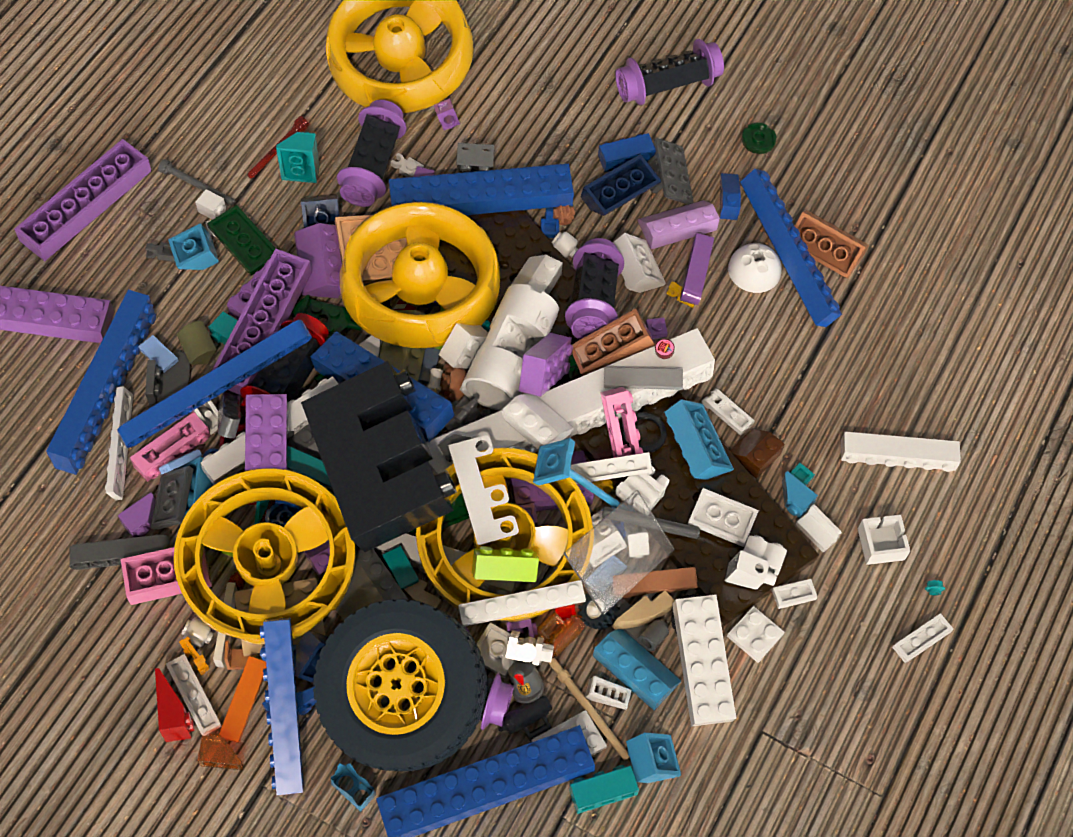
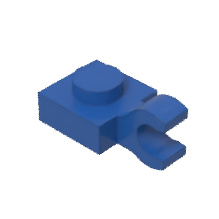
(549, 226)

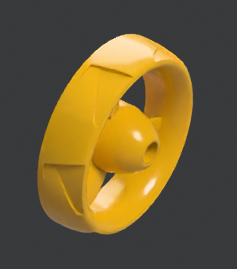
(399, 48)
(419, 274)
(264, 552)
(456, 581)

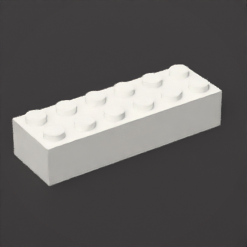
(704, 660)

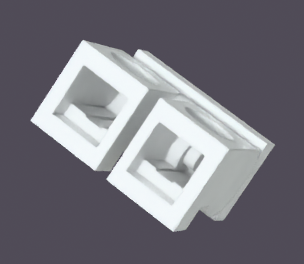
(649, 488)
(528, 649)

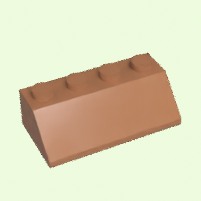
(830, 244)
(612, 343)

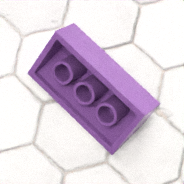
(321, 248)

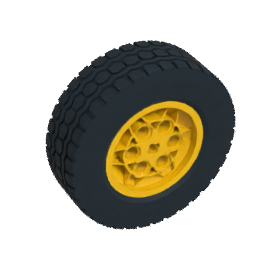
(438, 717)

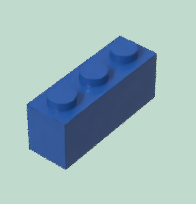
(619, 152)

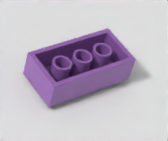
(545, 364)
(266, 432)

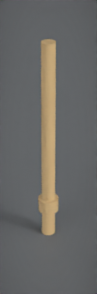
(565, 677)

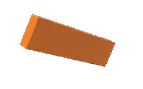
(243, 700)

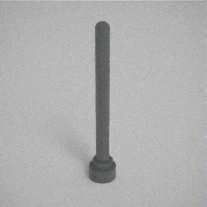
(167, 168)

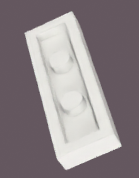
(922, 638)

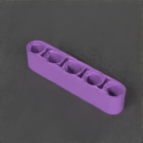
(697, 269)

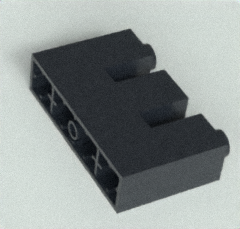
(377, 456)

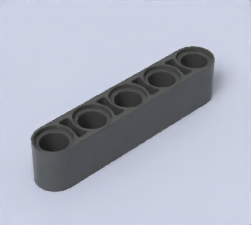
(229, 414)
(112, 551)

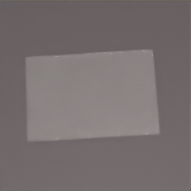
(619, 552)

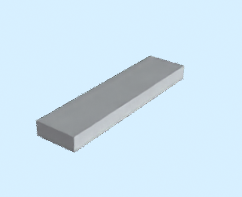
(643, 378)

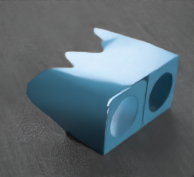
(348, 770)

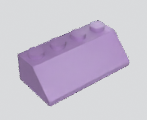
(679, 223)

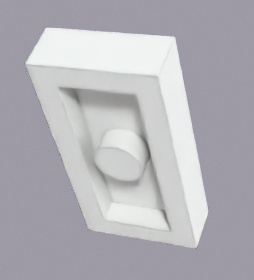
(794, 593)

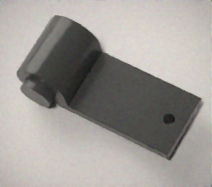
(647, 635)

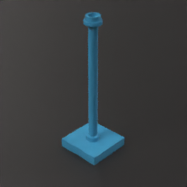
(555, 464)

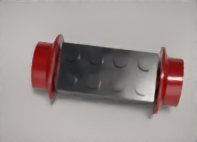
(292, 370)

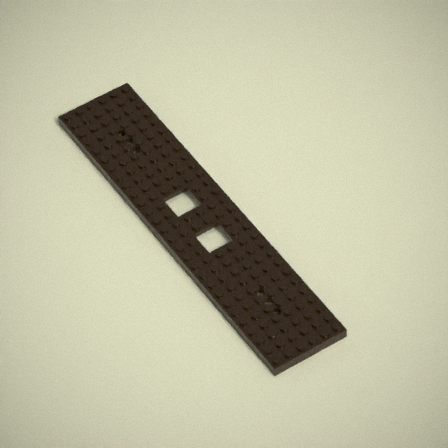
(517, 239)

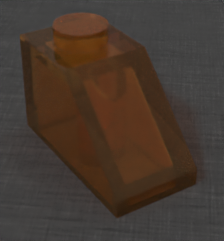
(217, 753)

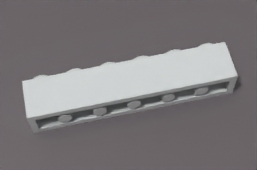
(900, 451)

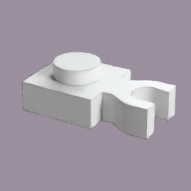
(406, 167)

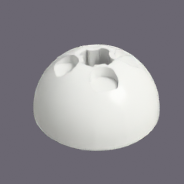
(755, 268)

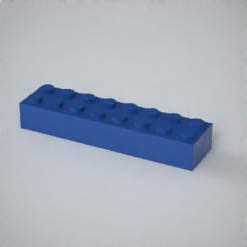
(346, 359)

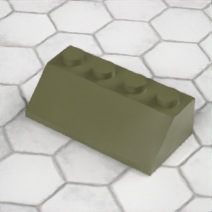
(404, 357)

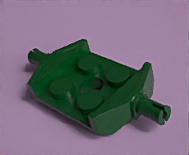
(337, 316)

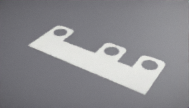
(476, 497)

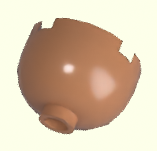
(452, 382)

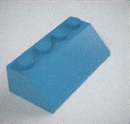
(698, 440)
(636, 668)

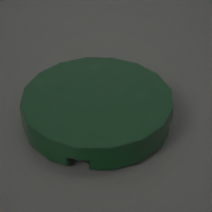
(758, 138)

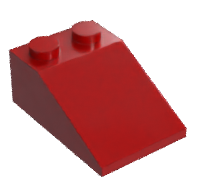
(173, 718)

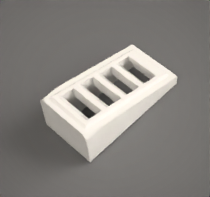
(598, 697)

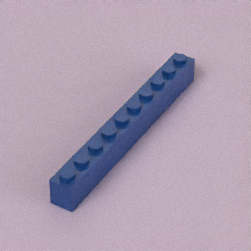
(791, 248)

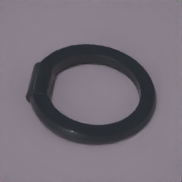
(661, 426)

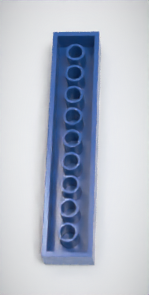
(489, 190)
(99, 385)
(486, 784)

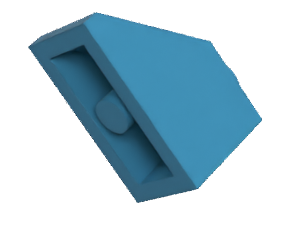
(796, 495)

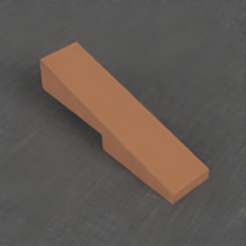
(665, 580)

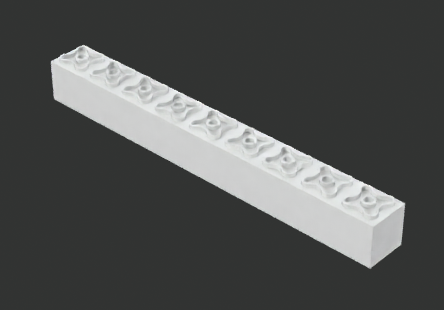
(581, 401)

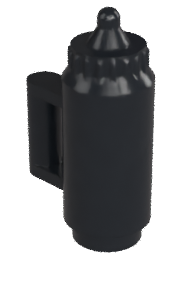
(527, 715)

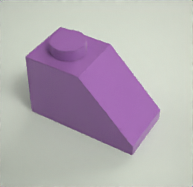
(138, 516)

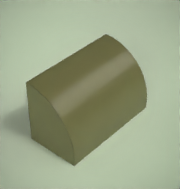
(196, 343)

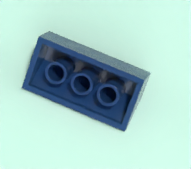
(619, 186)

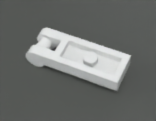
(728, 411)

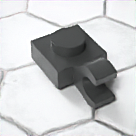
(162, 252)

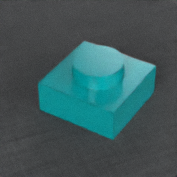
(802, 474)

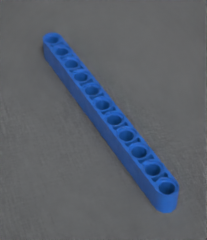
(214, 383)

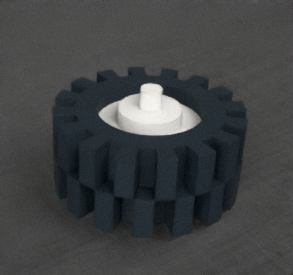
(592, 616)

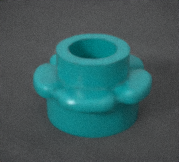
(934, 587)

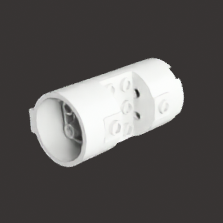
(517, 326)

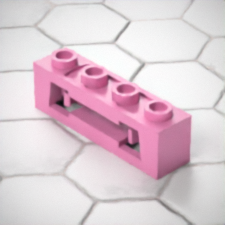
(612, 402)
(170, 446)

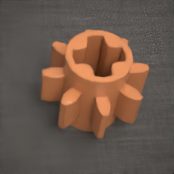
(564, 214)

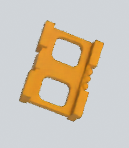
(199, 659)

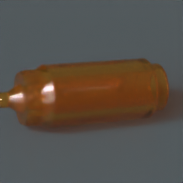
(564, 634)

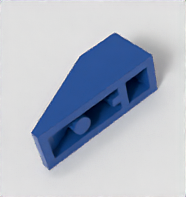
(730, 196)

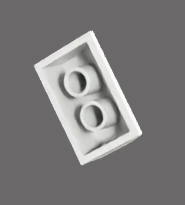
(640, 267)
(540, 273)
(535, 420)

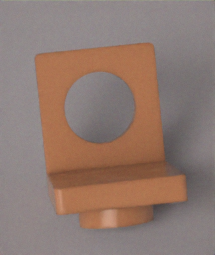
(234, 658)

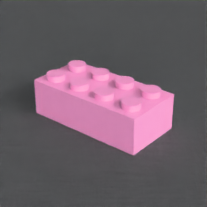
(154, 576)

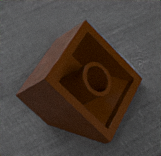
(757, 451)

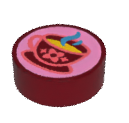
(664, 348)

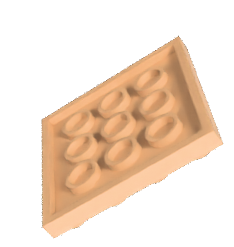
(380, 265)

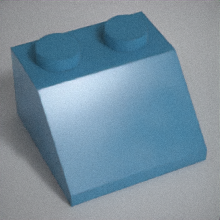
(193, 249)
(653, 757)

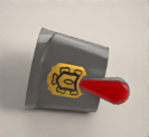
(526, 681)

